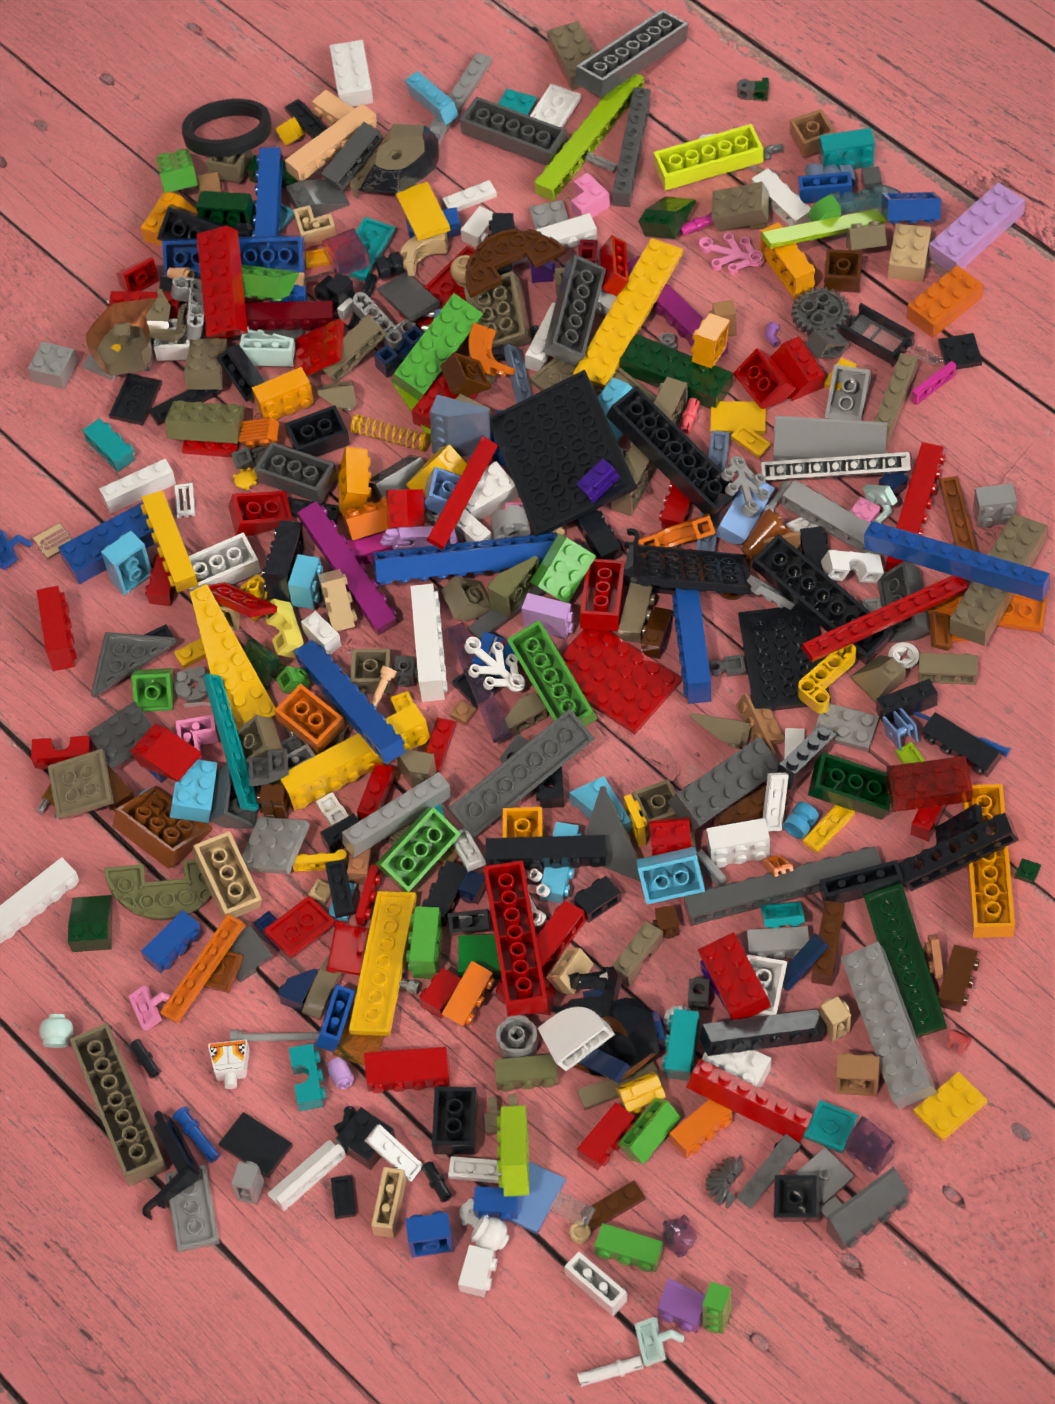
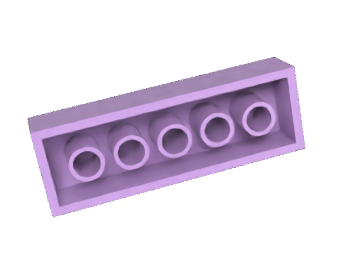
(976, 228)

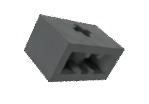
(827, 343)

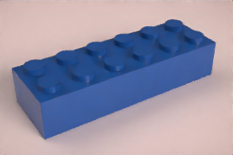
(84, 553)
(691, 646)

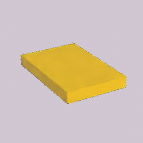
(732, 414)

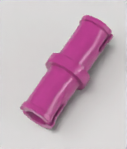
(696, 224)

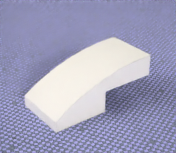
(331, 809)

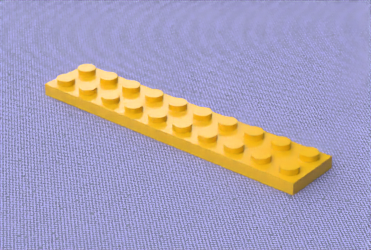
(629, 311)

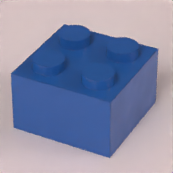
(429, 1234)

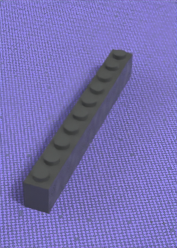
(768, 889)

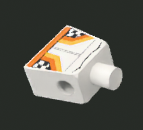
(230, 1061)

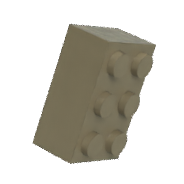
(740, 206)
(202, 367)

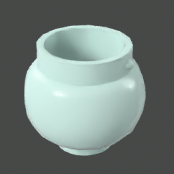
(56, 1031)

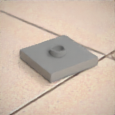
(831, 1171)

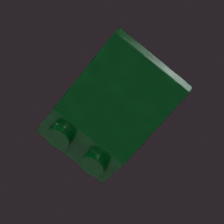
(666, 217)
(90, 923)

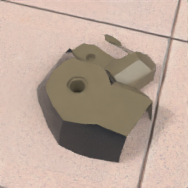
(400, 162)

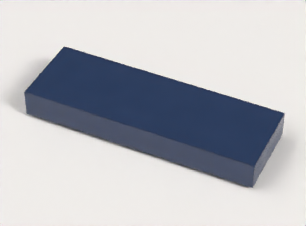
(803, 961)
(605, 1065)

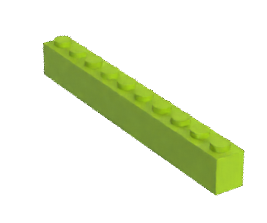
(586, 139)

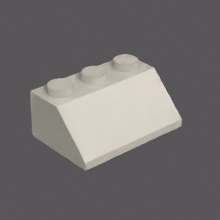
(771, 976)

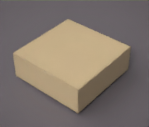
(320, 892)

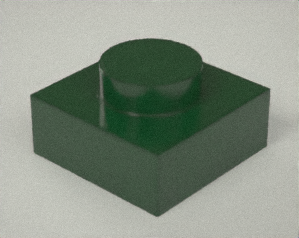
(1027, 871)

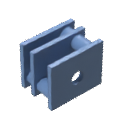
(903, 726)

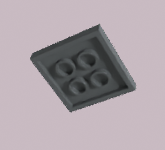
(120, 733)

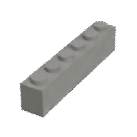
(826, 513)
(395, 814)

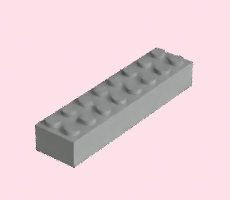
(888, 1025)

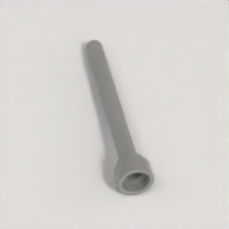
(239, 1035)

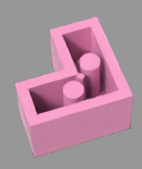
(590, 197)
(198, 731)

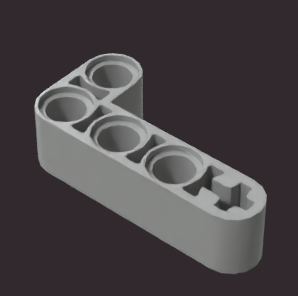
(190, 291)
(364, 305)

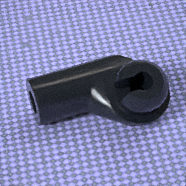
(349, 1112)

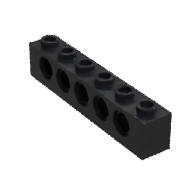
(967, 852)

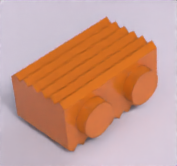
(258, 432)

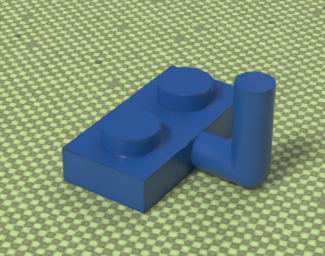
(7, 553)

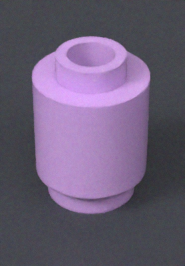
(340, 1073)

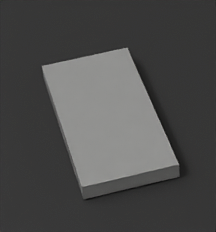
(194, 1214)

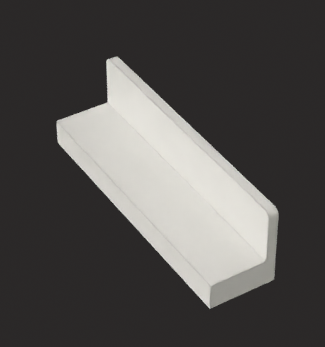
(307, 1174)

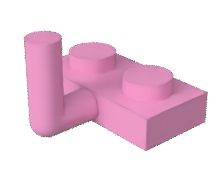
(145, 1006)

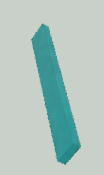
(230, 742)

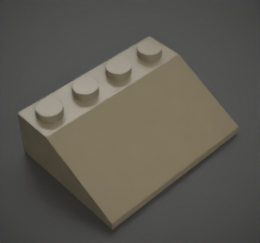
(504, 311)

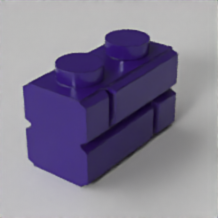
(598, 480)

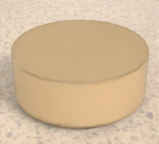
(580, 1234)

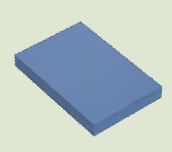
(543, 1190)

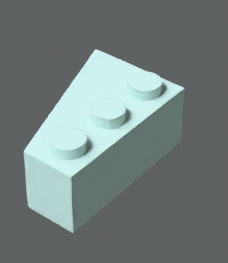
(268, 349)

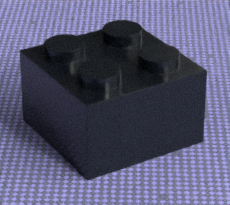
(355, 1133)
(797, 1198)

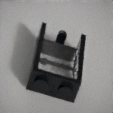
(878, 334)

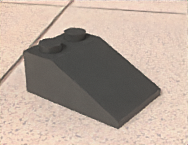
(318, 194)

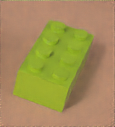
(513, 1151)

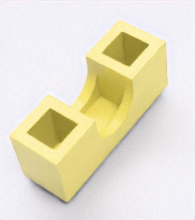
(285, 621)

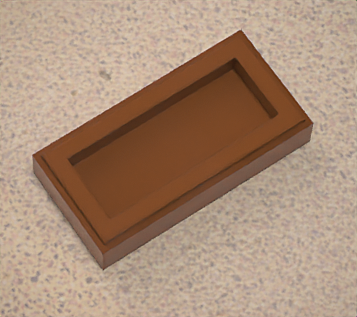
(939, 630)

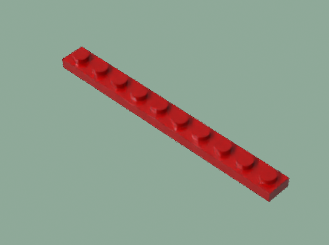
(884, 617)

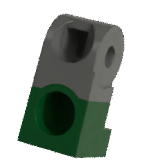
(753, 89)

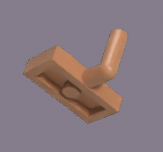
(932, 949)

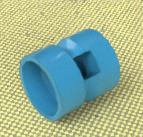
(799, 822)

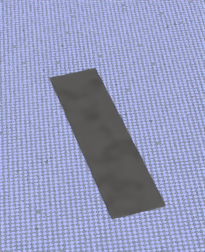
(767, 1171)

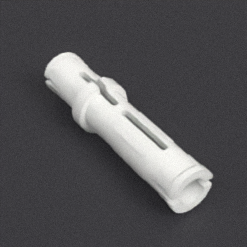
(615, 1369)

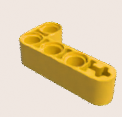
(843, 660)

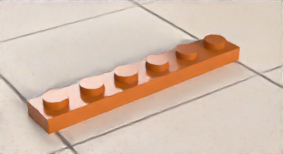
(202, 969)

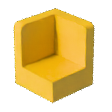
(290, 131)

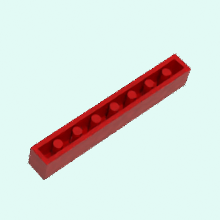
(919, 493)

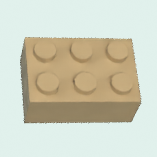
(909, 252)

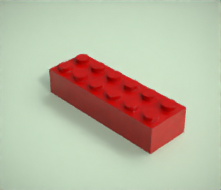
(222, 283)

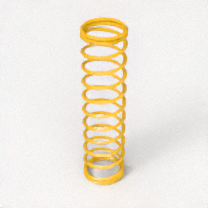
(358, 426)

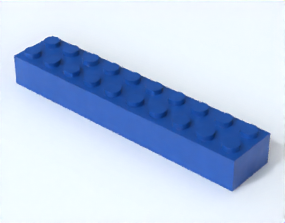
(459, 558)

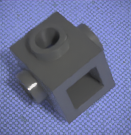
(406, 671)

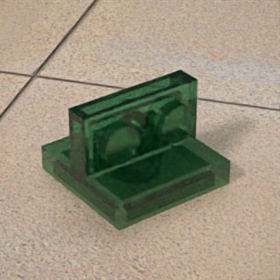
(263, 661)

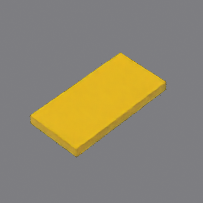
(422, 211)

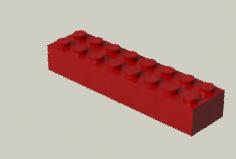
(515, 939)

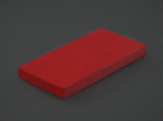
(241, 600)

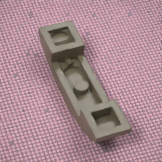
(320, 992)

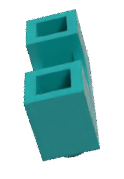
(310, 1093)

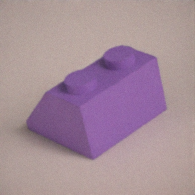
(681, 1306)

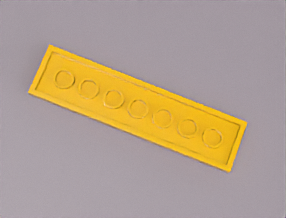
(383, 964)

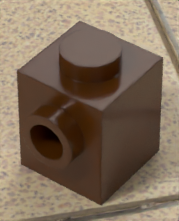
(667, 921)

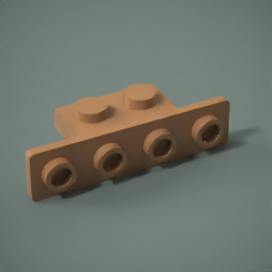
(762, 723)

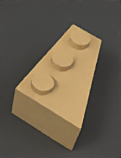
(337, 600)

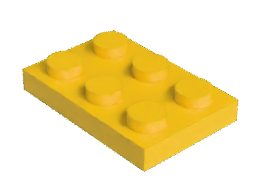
(950, 1107)

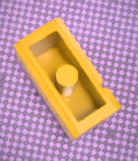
(640, 1092)

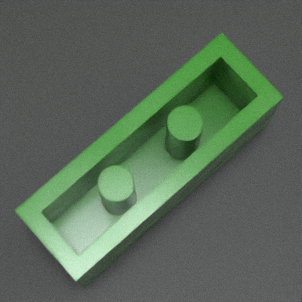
(649, 1130)
(628, 1248)
(716, 1308)

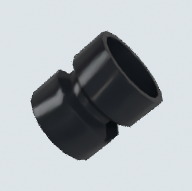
(391, 265)

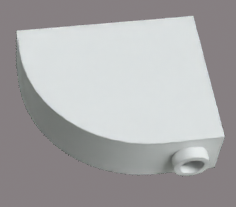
(574, 1035)

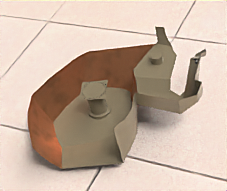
(132, 327)

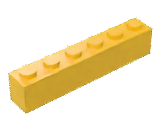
(169, 540)

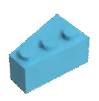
(586, 796)

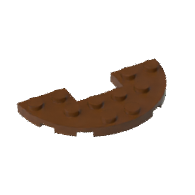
(505, 249)

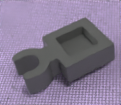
(732, 666)

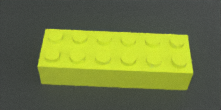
(708, 157)

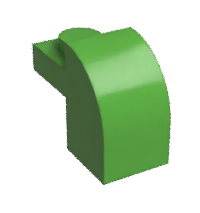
(824, 209)

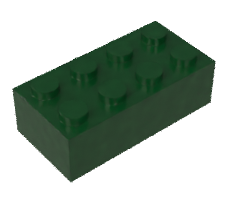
(850, 786)

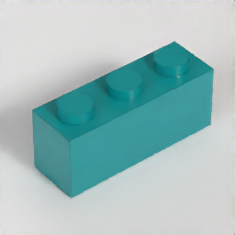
(109, 445)

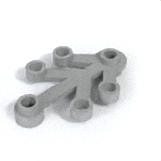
(739, 466)

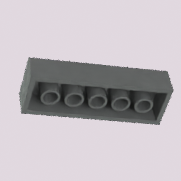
(512, 131)
(574, 310)
(724, 784)

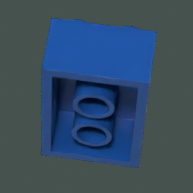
(911, 207)

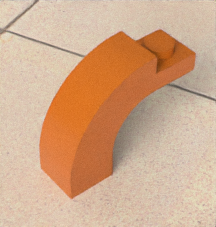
(481, 349)

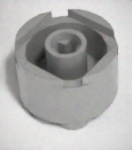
(510, 522)
(514, 1028)

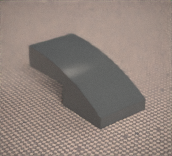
(248, 458)

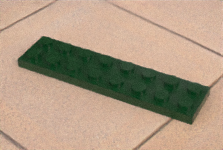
(900, 940)

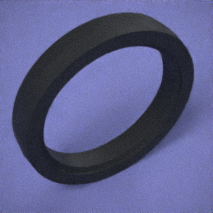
(229, 146)

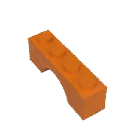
(680, 533)

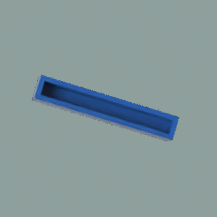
(268, 192)

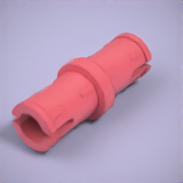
(689, 415)

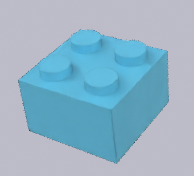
(304, 582)

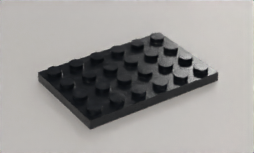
(691, 569)
(775, 656)

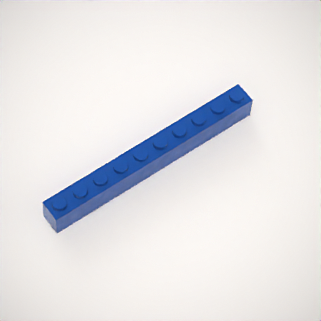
(957, 561)
(350, 702)

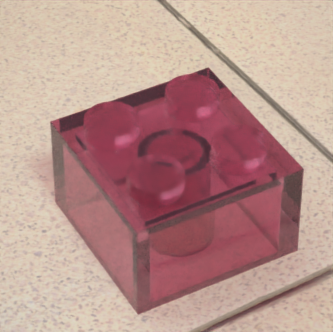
(346, 252)

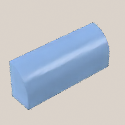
(735, 525)

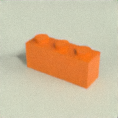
(468, 994)
(700, 1127)

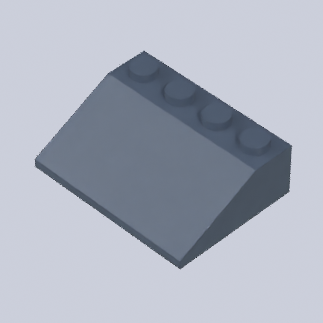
(458, 425)

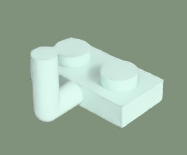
(880, 495)
(651, 1340)

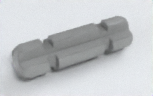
(601, 162)

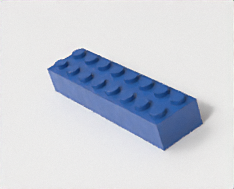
(259, 251)

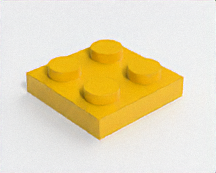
(638, 823)

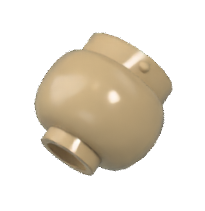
(458, 269)

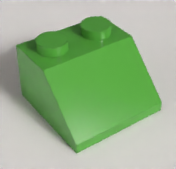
(153, 689)

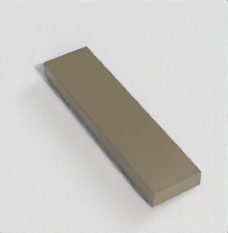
(606, 1090)

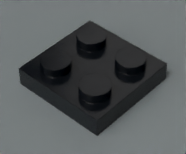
(960, 350)

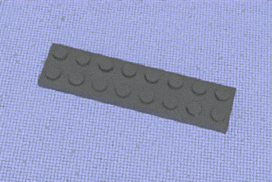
(521, 772)

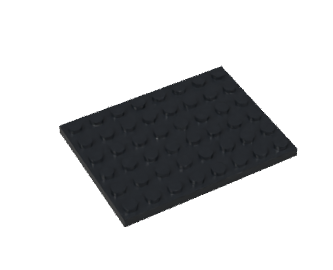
(552, 445)

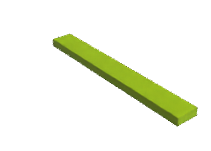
(818, 229)

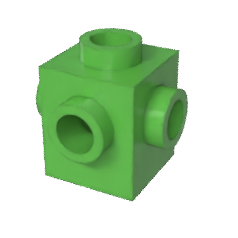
(291, 678)

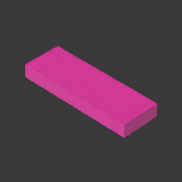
(933, 383)

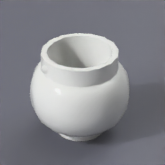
(490, 1233)

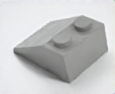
(851, 399)

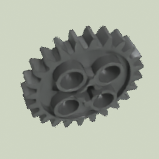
(820, 310)

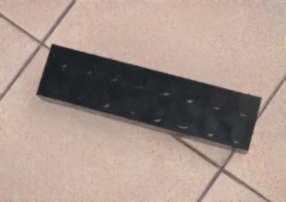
(671, 451)
(815, 593)

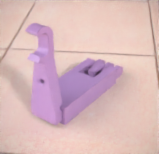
(411, 538)

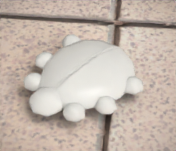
(467, 1214)

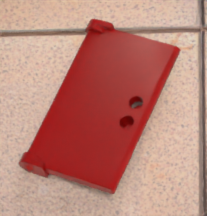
(346, 945)

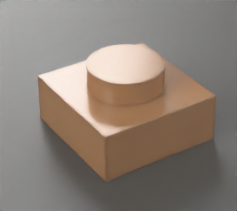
(463, 712)

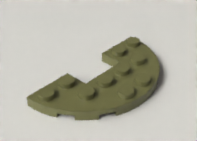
(161, 898)

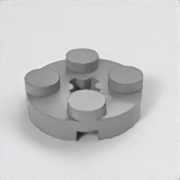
(185, 678)

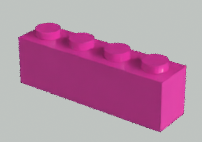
(365, 546)

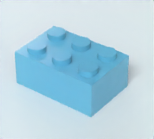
(127, 562)
(194, 792)
(670, 875)

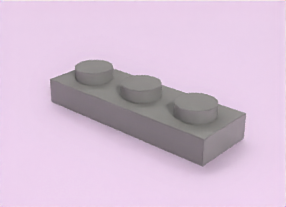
(769, 593)

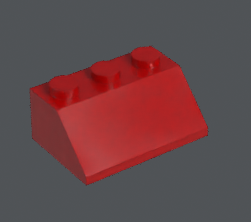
(799, 367)
(764, 379)

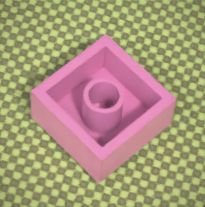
(866, 510)

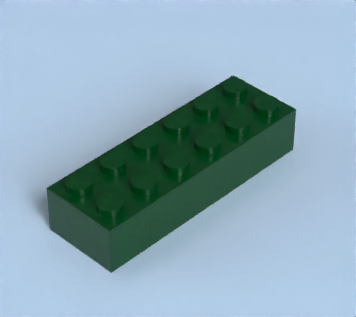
(655, 362)

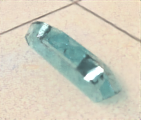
(864, 200)

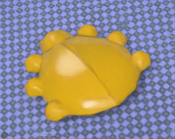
(245, 478)

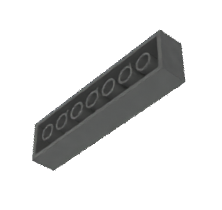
(631, 53)

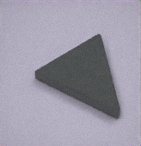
(124, 654)
(619, 850)

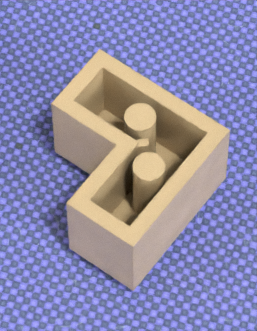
(313, 228)

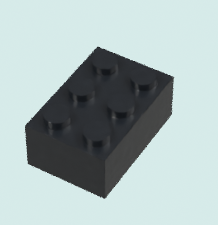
(318, 432)
(454, 1120)

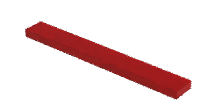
(462, 493)

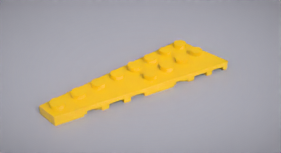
(227, 659)

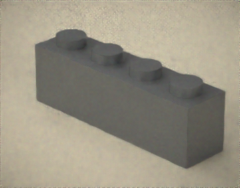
(352, 156)

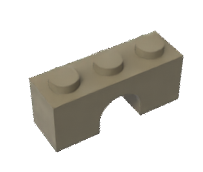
(644, 943)

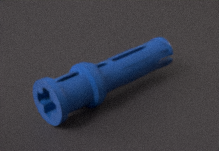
(191, 1128)

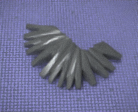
(721, 1181)

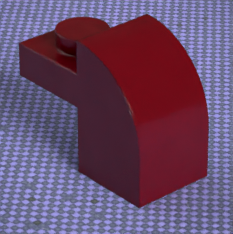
(588, 250)

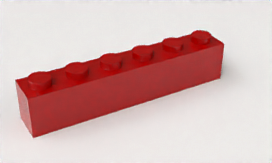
(555, 937)
(749, 1100)

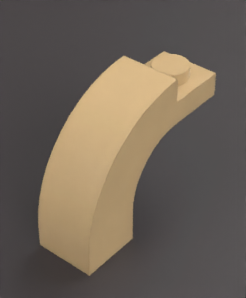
(415, 250)

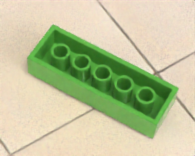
(436, 344)
(550, 673)

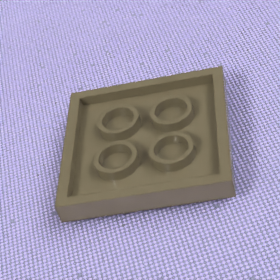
(80, 784)

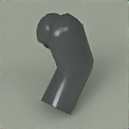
(776, 148)

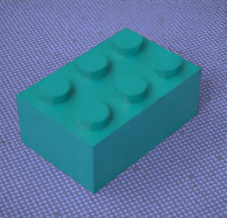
(848, 147)
(681, 1044)

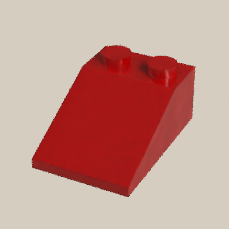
(258, 511)
(165, 753)

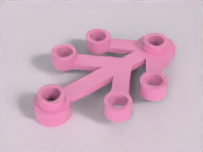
(751, 258)

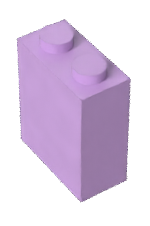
(553, 614)

